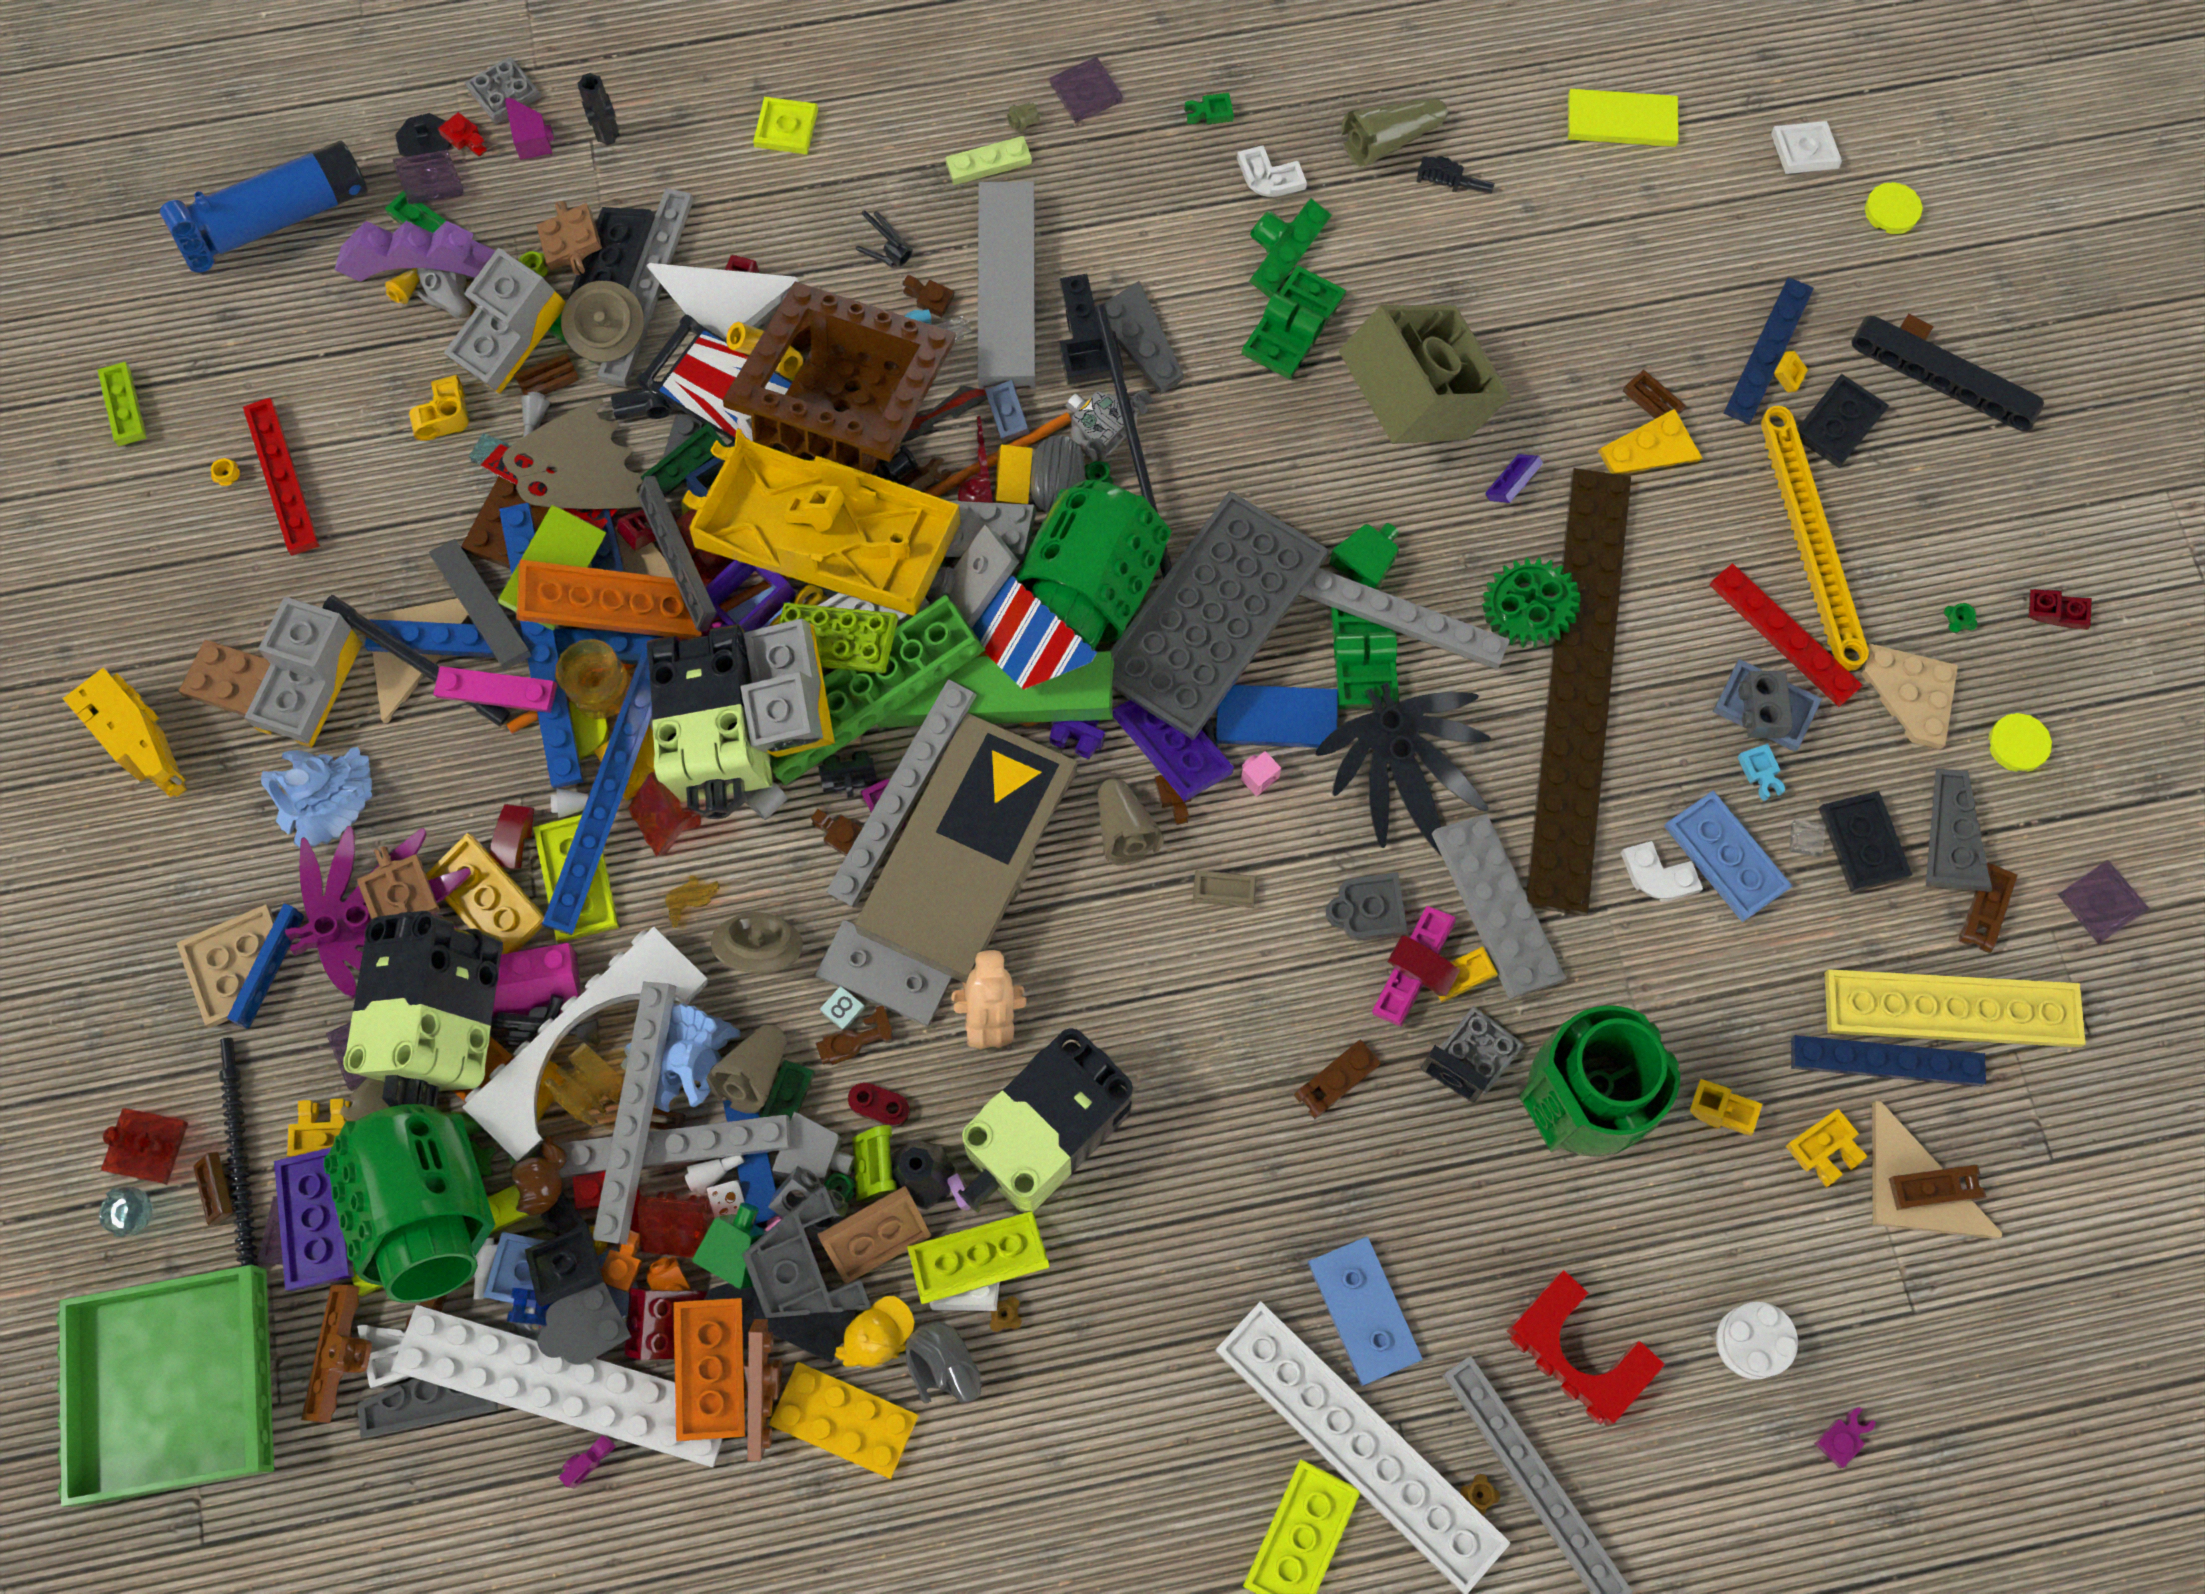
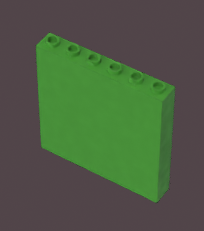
(164, 1386)

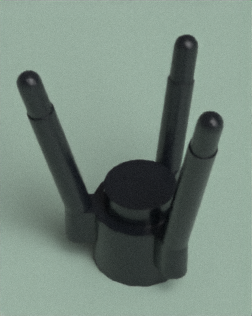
(896, 249)

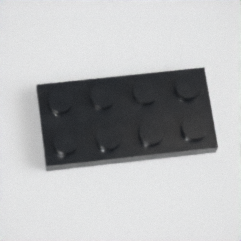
(622, 242)

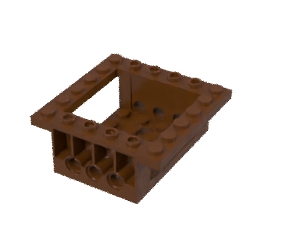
(851, 347)

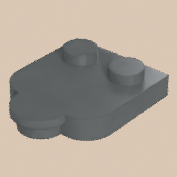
(1369, 907)
(583, 1326)

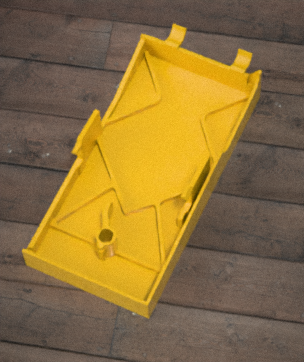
(877, 549)

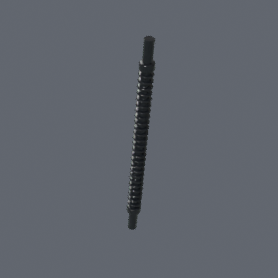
(229, 1076)

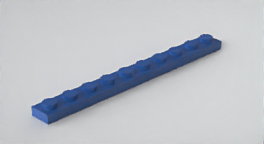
(467, 641)
(557, 726)
(602, 803)

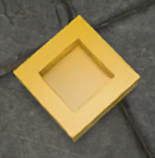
(1790, 371)

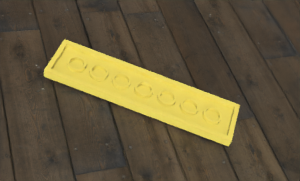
(1954, 1008)

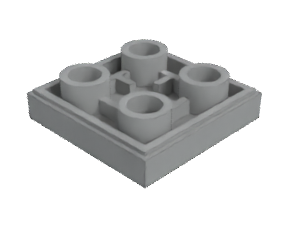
(502, 82)
(1482, 1045)

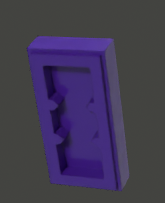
(1514, 478)

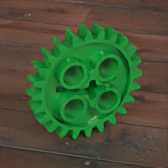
(1531, 602)

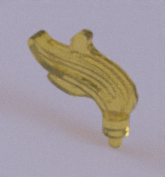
(689, 895)

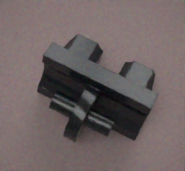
(847, 775)

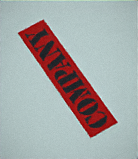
(496, 465)

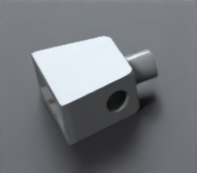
(813, 1150)

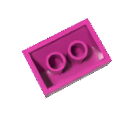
(533, 976)

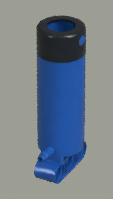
(262, 204)

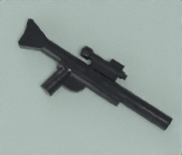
(525, 1027)

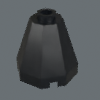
(930, 1181)

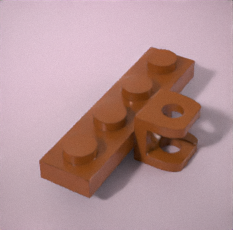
(335, 1354)
(761, 1386)

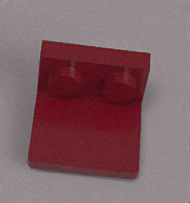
(652, 1322)

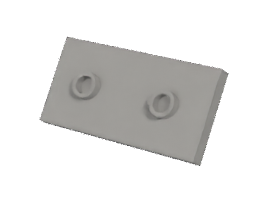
(981, 574)
(883, 975)

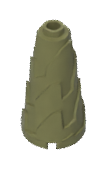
(1386, 128)

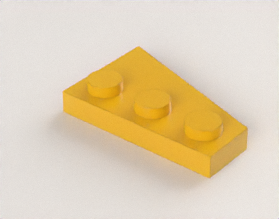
(1651, 446)

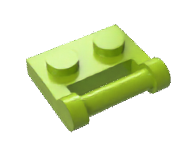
(873, 1163)

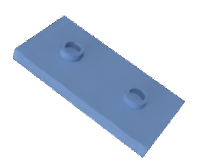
(1728, 856)
(1364, 1311)

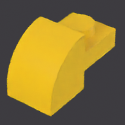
(816, 507)
(1720, 1107)

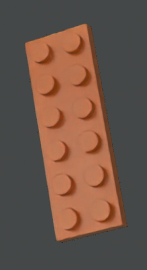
(602, 600)

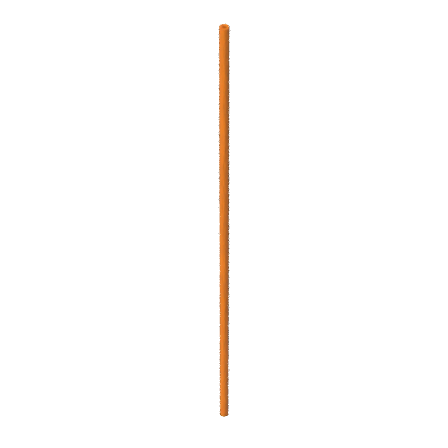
(937, 490)

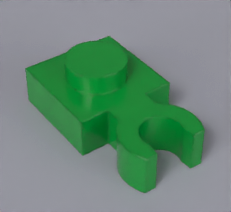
(1214, 109)

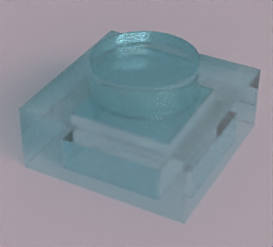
(484, 447)

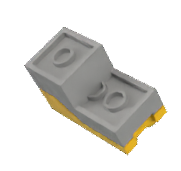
(509, 320)
(309, 662)
(787, 693)

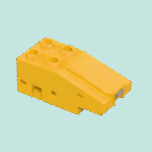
(126, 729)

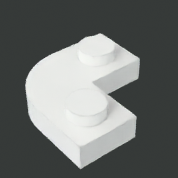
(1270, 180)
(1655, 881)

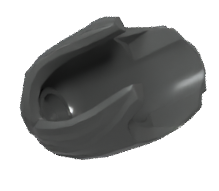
(1055, 467)
(942, 1362)

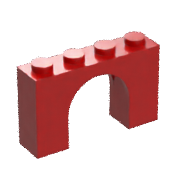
(1539, 1334)

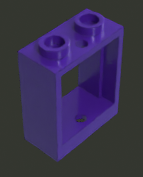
(732, 578)

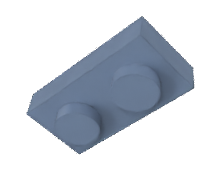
(1007, 411)

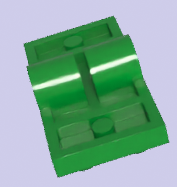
(1293, 322)
(1363, 659)

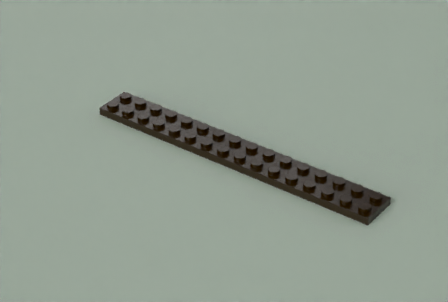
(1579, 698)

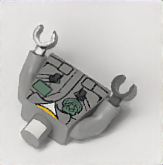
(1099, 423)

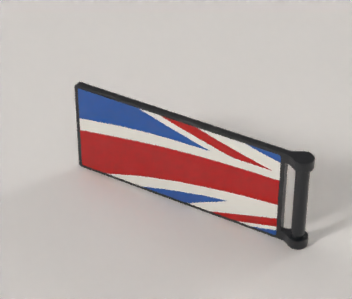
(702, 377)

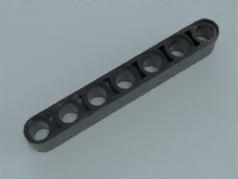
(1947, 373)

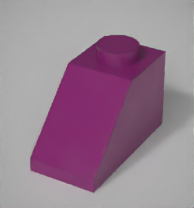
(528, 130)

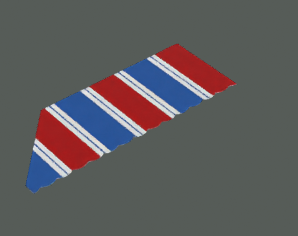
(1028, 638)

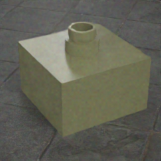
(1423, 373)

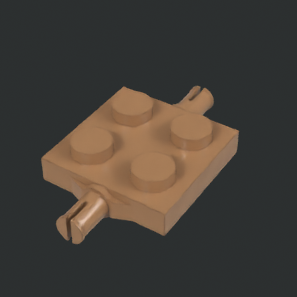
(569, 237)
(397, 887)

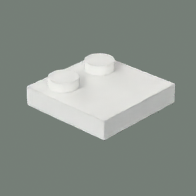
(1806, 147)

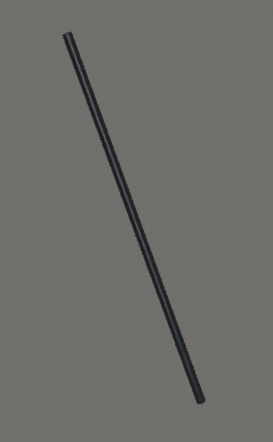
(1134, 441)

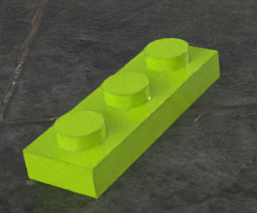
(121, 404)

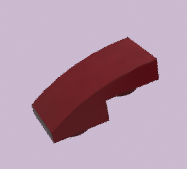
(2058, 610)
(509, 834)
(1424, 965)

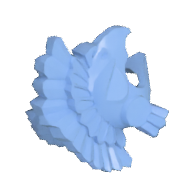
(320, 793)
(689, 1054)

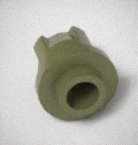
(1022, 116)

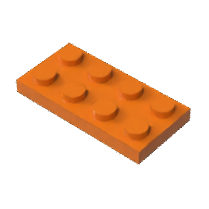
(709, 1369)

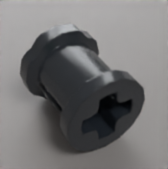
(899, 464)

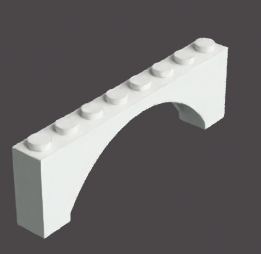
(509, 1101)

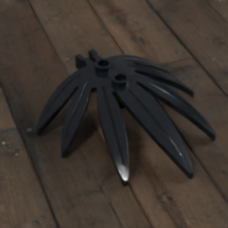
(1394, 739)

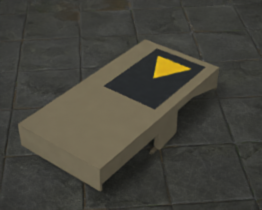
(966, 847)

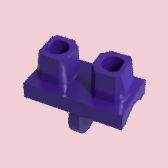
(1084, 731)

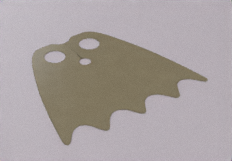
(586, 461)

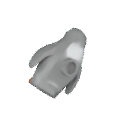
(445, 291)

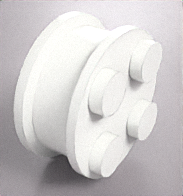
(1756, 1340)

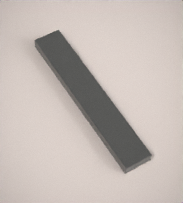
(676, 554)
(480, 604)

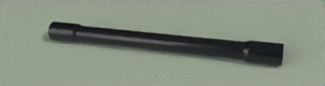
(495, 714)

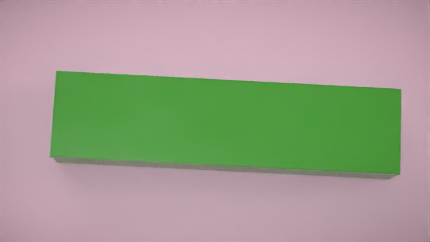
(920, 656)
(1068, 697)

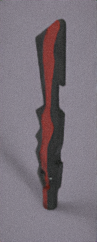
(955, 404)

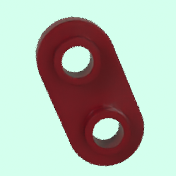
(878, 1103)

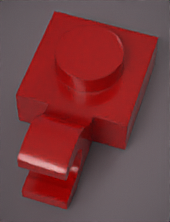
(462, 133)

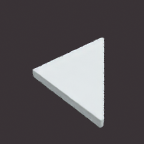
(719, 296)

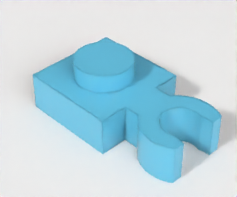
(1761, 766)

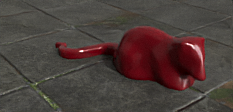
(977, 487)

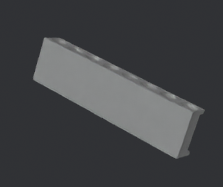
(1006, 284)

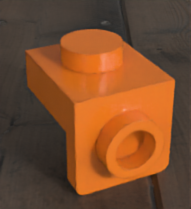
(667, 1276)

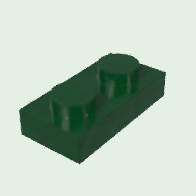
(788, 1090)

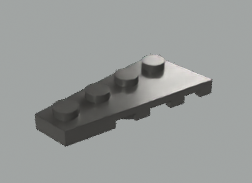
(1143, 338)
(1955, 840)
(416, 1406)

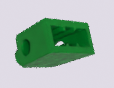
(1367, 554)
(726, 1242)

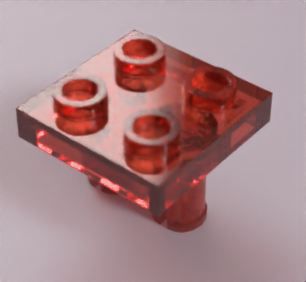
(660, 815)
(143, 1146)
(672, 1225)

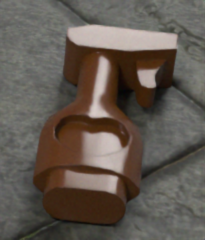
(847, 1043)

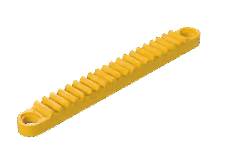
(1814, 538)

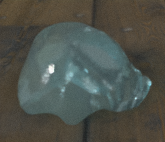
(125, 1211)

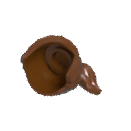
(539, 1179)

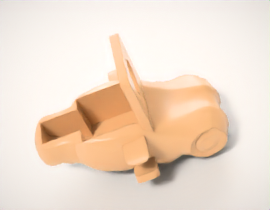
(989, 1002)

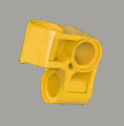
(435, 417)

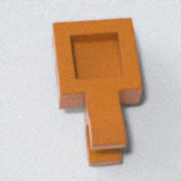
(621, 1267)

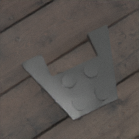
(787, 1271)

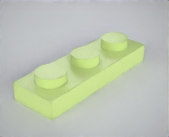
(988, 160)

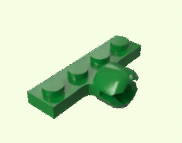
(1285, 243)

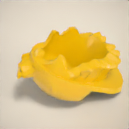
(877, 1334)

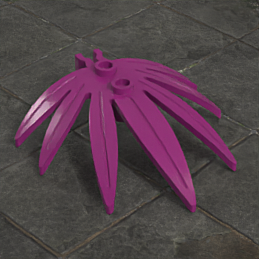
(340, 926)

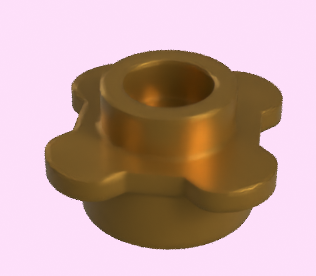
(1011, 1320)
(1481, 1484)

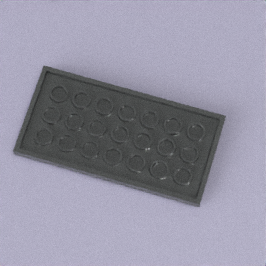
(1212, 613)

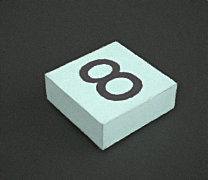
(842, 1008)

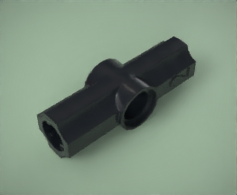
(598, 108)
(640, 403)

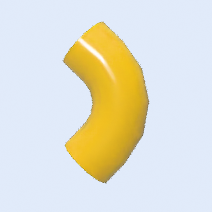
(744, 339)

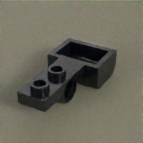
(1084, 354)

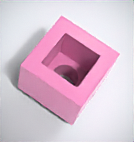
(1260, 772)

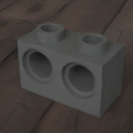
(1773, 704)
(807, 1182)

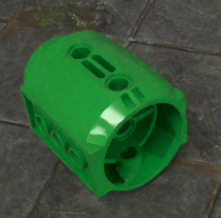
(1095, 558)
(1573, 1112)
(409, 1200)

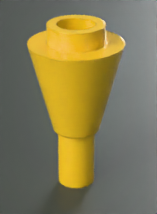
(402, 286)

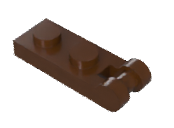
(1989, 909)
(1338, 1078)
(1936, 1187)

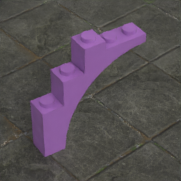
(377, 250)

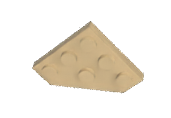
(1914, 691)
(222, 959)

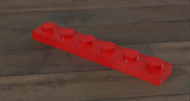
(281, 476)
(1785, 635)

